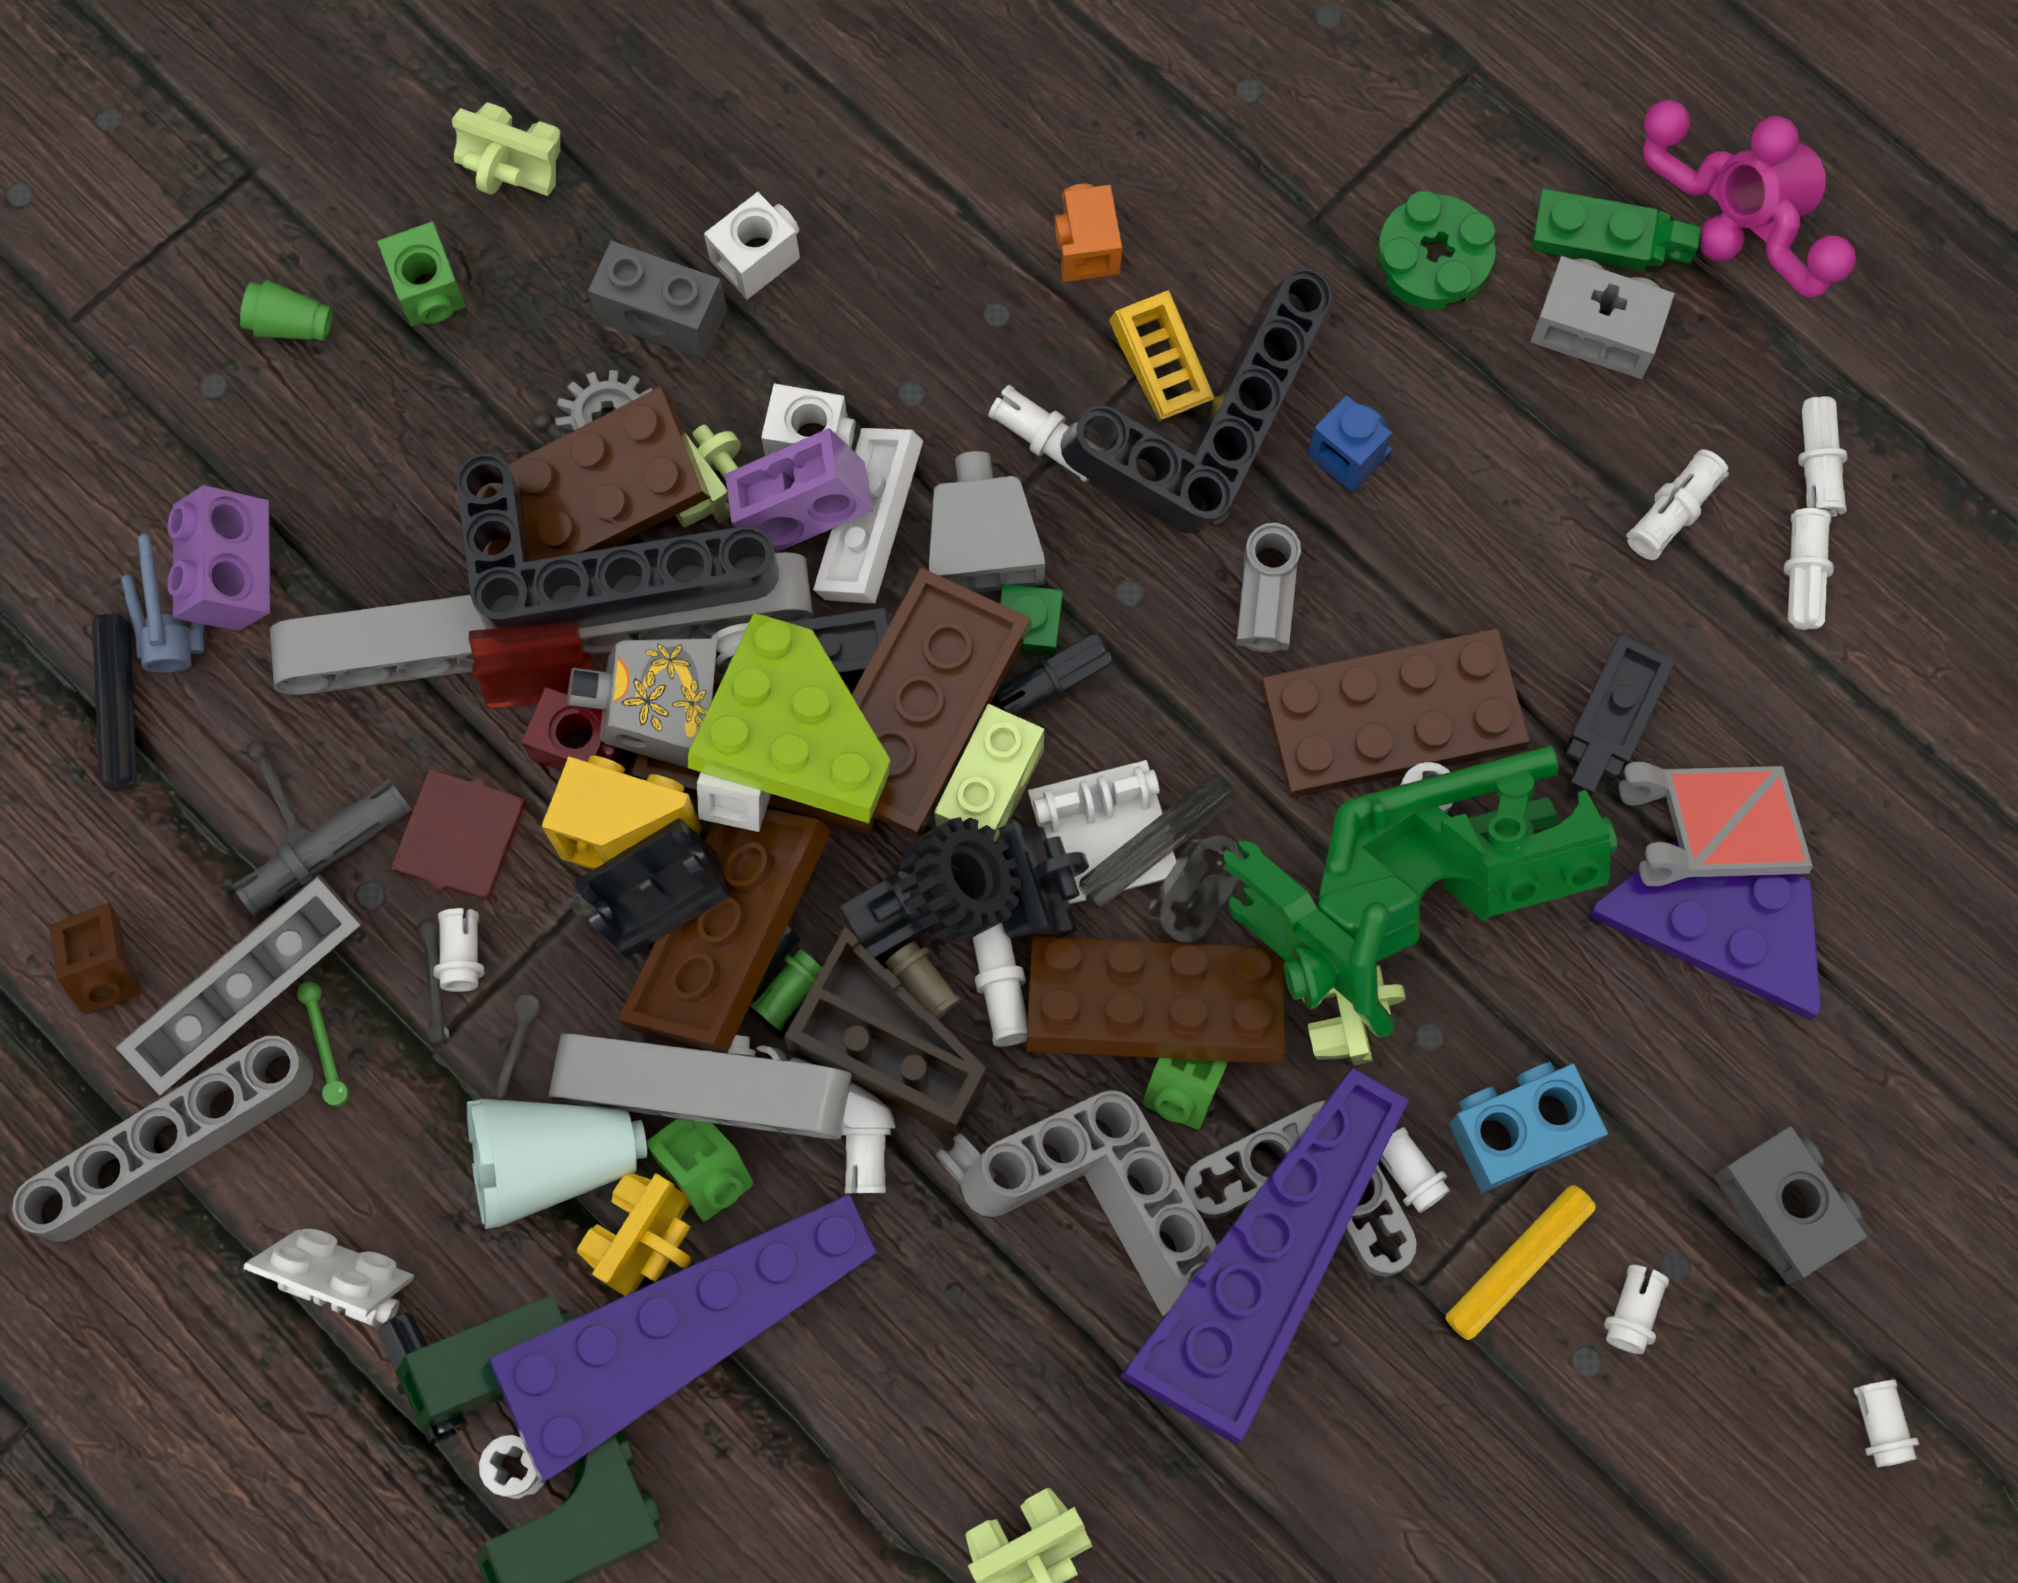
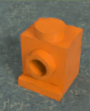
(1088, 233)

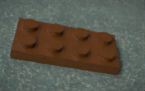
(605, 480)
(932, 688)
(1394, 711)
(711, 967)
(1156, 1000)

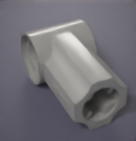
(1268, 591)

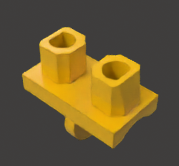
(646, 1238)

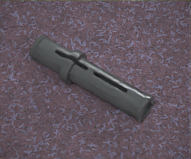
(322, 847)

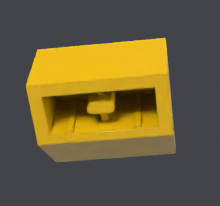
(605, 812)

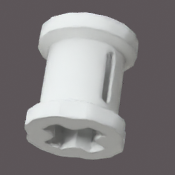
(495, 1476)

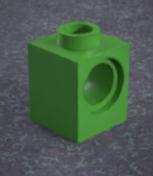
(416, 254)

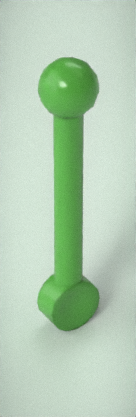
(335, 1091)

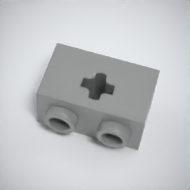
(1618, 341)

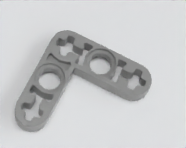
(1284, 1134)

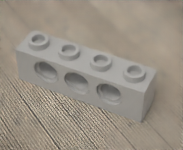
(238, 985)

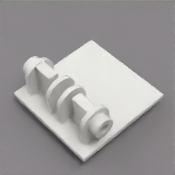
(1102, 814)
(318, 1269)

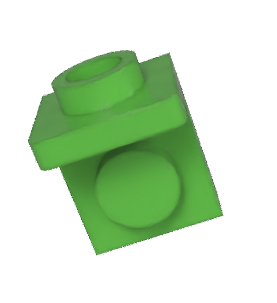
(1183, 1089)
(701, 1165)

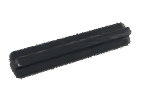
(114, 701)

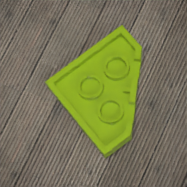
(791, 725)

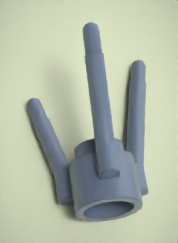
(160, 639)

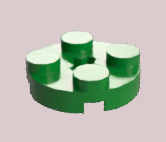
(1442, 220)

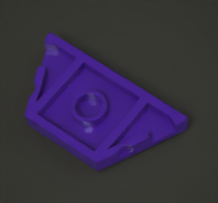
(1734, 927)

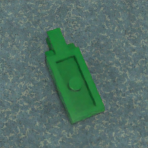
(1610, 232)

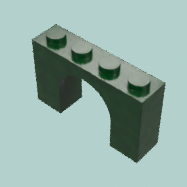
(604, 1511)

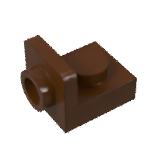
(93, 959)

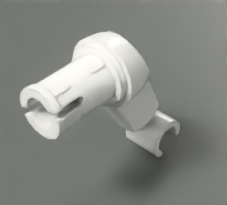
(865, 1129)

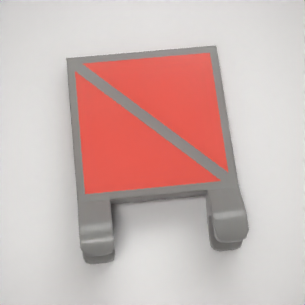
(1723, 821)

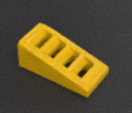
(1161, 308)

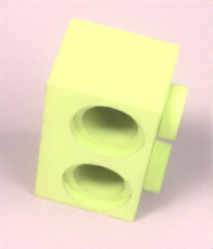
(992, 771)

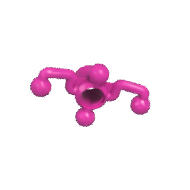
(1757, 191)

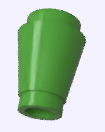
(283, 313)

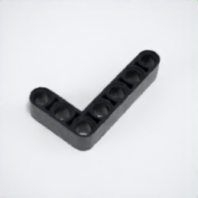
(1225, 420)
(596, 570)

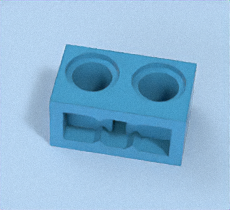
(1532, 1138)

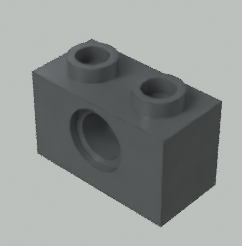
(658, 300)
(1791, 1243)

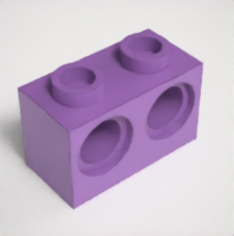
(800, 490)
(231, 558)

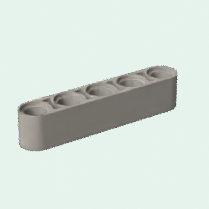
(701, 1086)
(134, 1139)

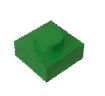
(1044, 610)

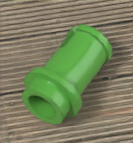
(787, 990)

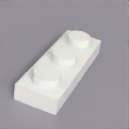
(861, 548)

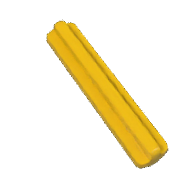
(1520, 1262)

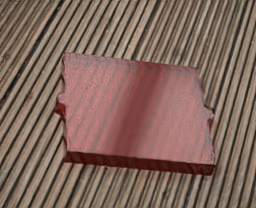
(523, 660)
(458, 835)

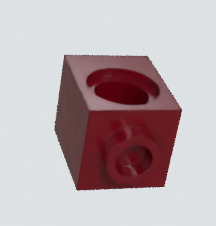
(553, 723)

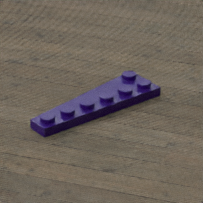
(1247, 1299)
(630, 1355)

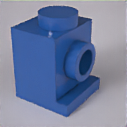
(1356, 435)

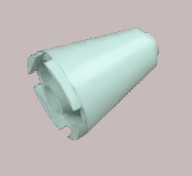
(546, 1154)

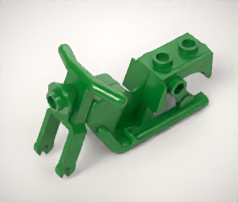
(1393, 849)

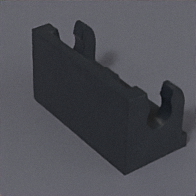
(653, 887)

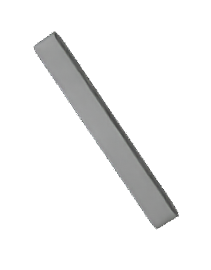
(433, 635)

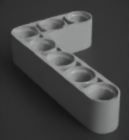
(1105, 1166)

